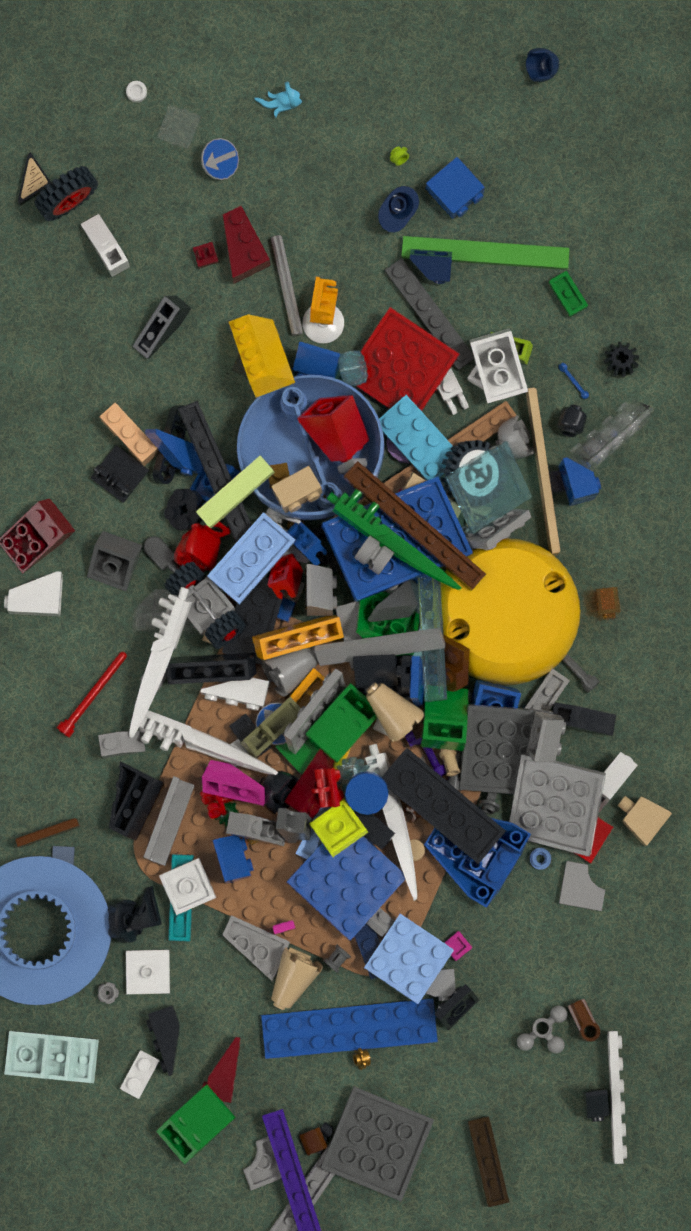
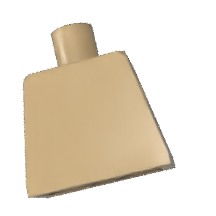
(643, 818)

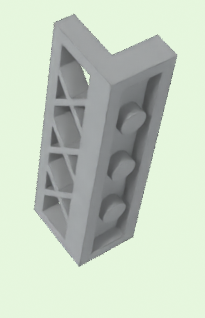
(169, 821)

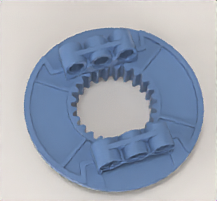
(88, 937)

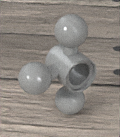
(555, 1044)

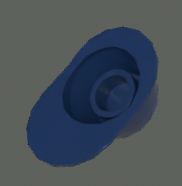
(398, 208)

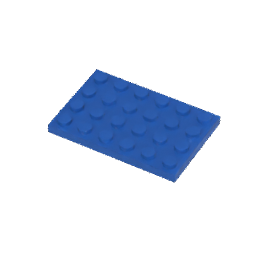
(431, 504)

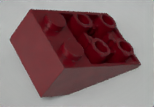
(36, 534)

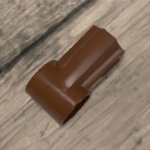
(583, 1017)

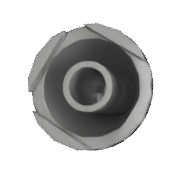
(290, 669)

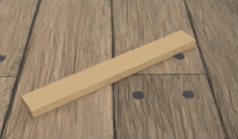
(542, 470)

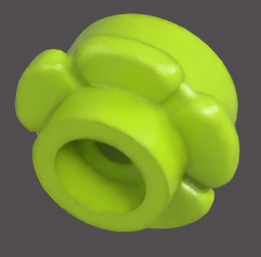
(399, 155)

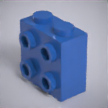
(455, 188)

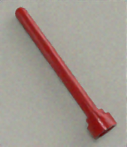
(67, 726)

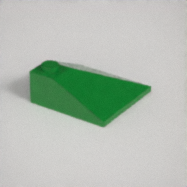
(382, 628)

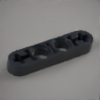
(159, 466)

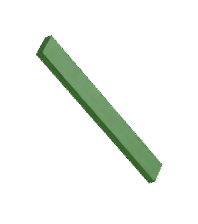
(492, 252)

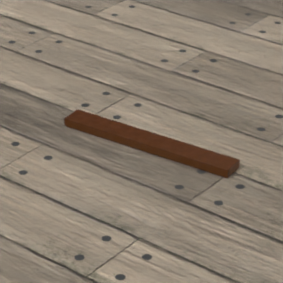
(414, 526)

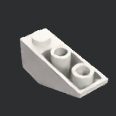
(105, 245)
(247, 692)

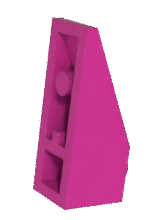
(229, 782)

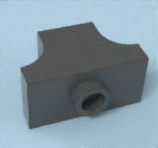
(293, 825)

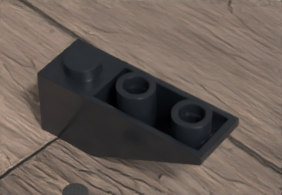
(585, 719)
(167, 1031)

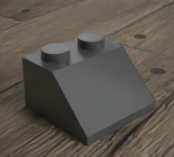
(114, 560)

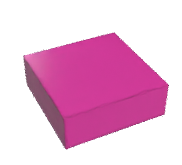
(284, 927)
(459, 945)

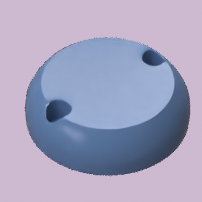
(274, 433)

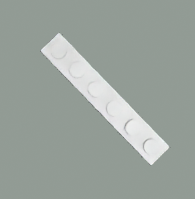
(617, 1106)

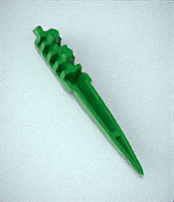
(368, 524)

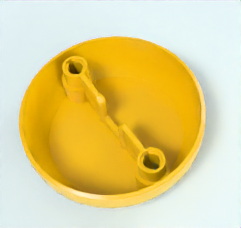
(511, 616)

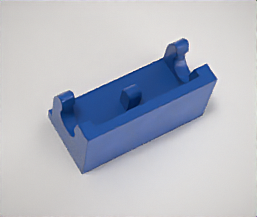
(306, 542)

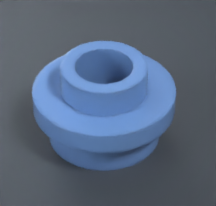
(547, 858)

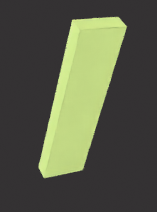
(235, 491)

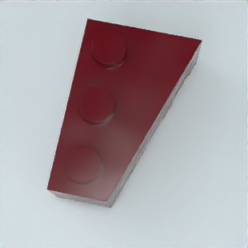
(244, 247)

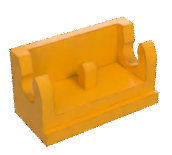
(323, 302)
(312, 682)

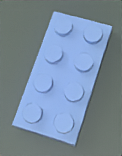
(251, 558)

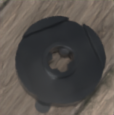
(175, 506)
(404, 673)
(118, 913)

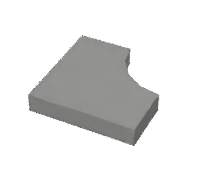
(579, 889)
(264, 1167)

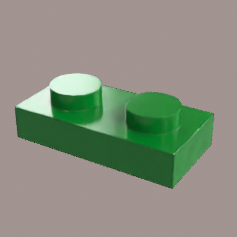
(568, 294)

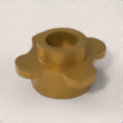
(361, 1058)

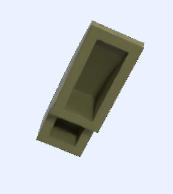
(271, 728)

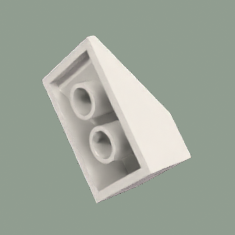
(498, 365)

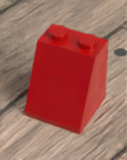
(335, 427)

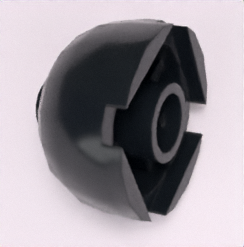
(277, 789)

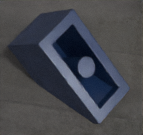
(433, 264)

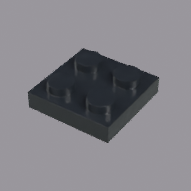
(456, 1007)

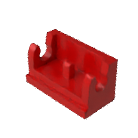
(286, 576)

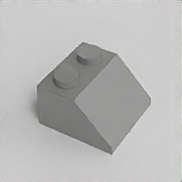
(320, 591)
(545, 737)

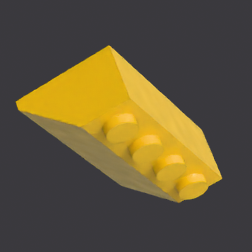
(261, 354)

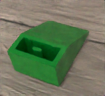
(446, 722)
(342, 723)
(195, 1124)

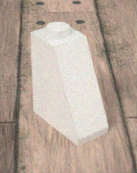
(37, 597)
(615, 776)

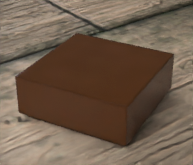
(313, 1141)

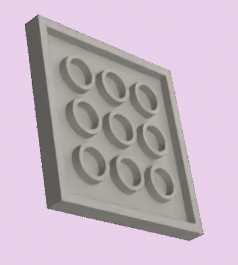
(558, 804)

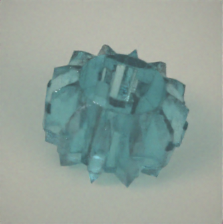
(353, 368)
(347, 769)

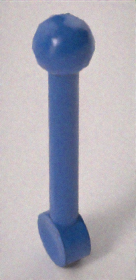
(563, 367)

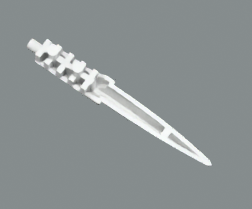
(162, 649)
(198, 741)
(395, 820)

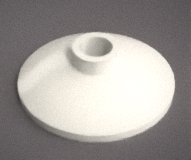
(323, 333)

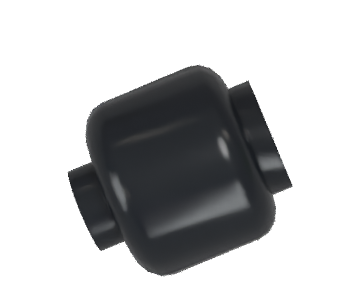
(572, 421)

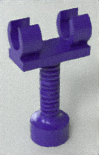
(436, 766)

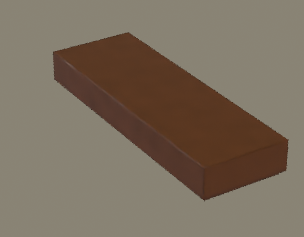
(47, 833)

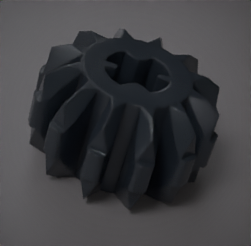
(626, 354)

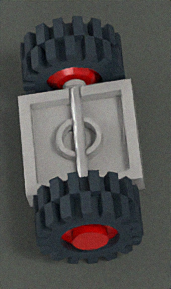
(210, 609)

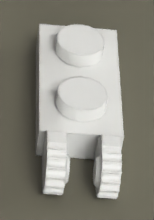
(450, 388)

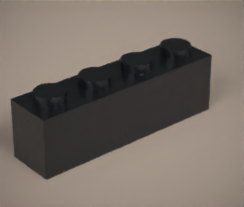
(211, 668)

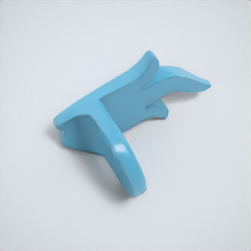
(282, 101)

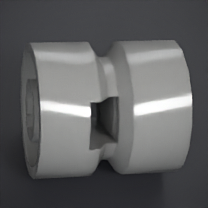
(374, 555)

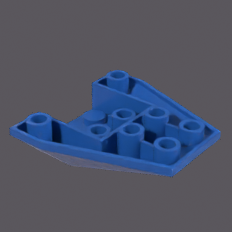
(481, 880)

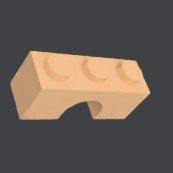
(129, 433)

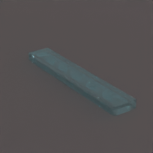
(430, 618)

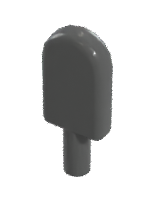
(160, 553)

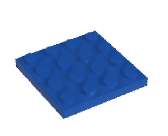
(347, 886)

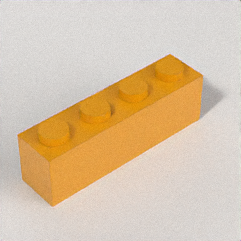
(297, 637)

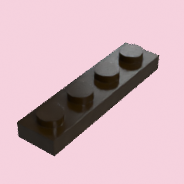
(488, 1161)

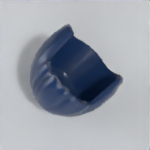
(541, 64)

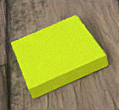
(338, 828)

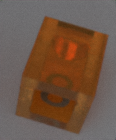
(607, 603)

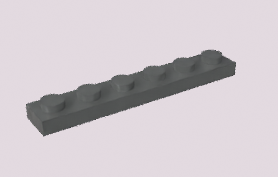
(428, 311)

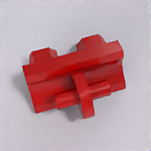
(327, 788)

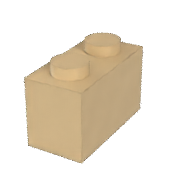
(297, 490)

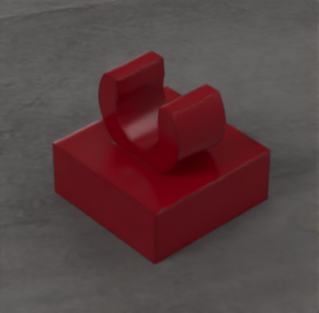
(205, 255)

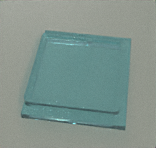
(488, 486)

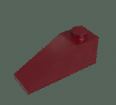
(301, 795)
(223, 1076)

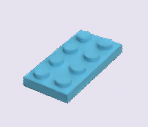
(416, 438)

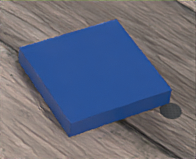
(417, 682)

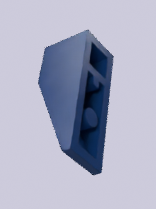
(177, 451)

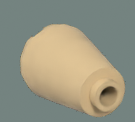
(393, 711)
(293, 977)

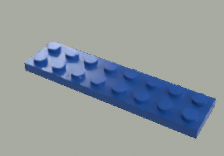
(349, 1028)

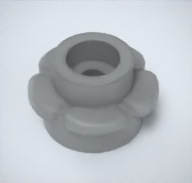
(103, 988)

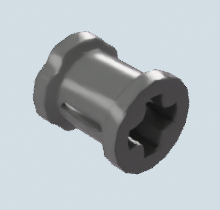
(337, 958)

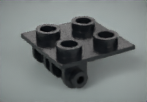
(119, 474)

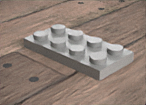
(319, 702)

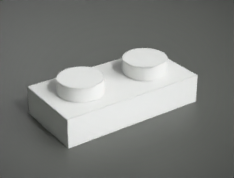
(139, 1074)

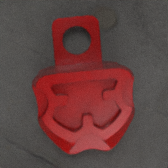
(200, 546)

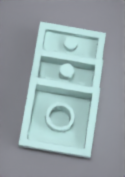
(51, 1057)

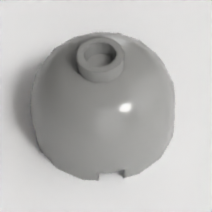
(517, 437)

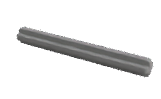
(286, 285)

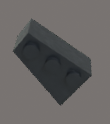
(133, 800)

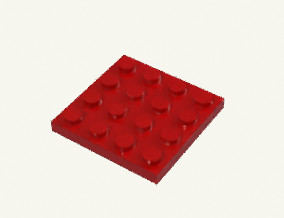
(404, 361)

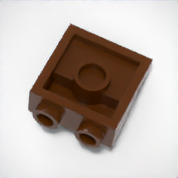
(456, 664)

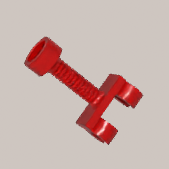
(217, 808)

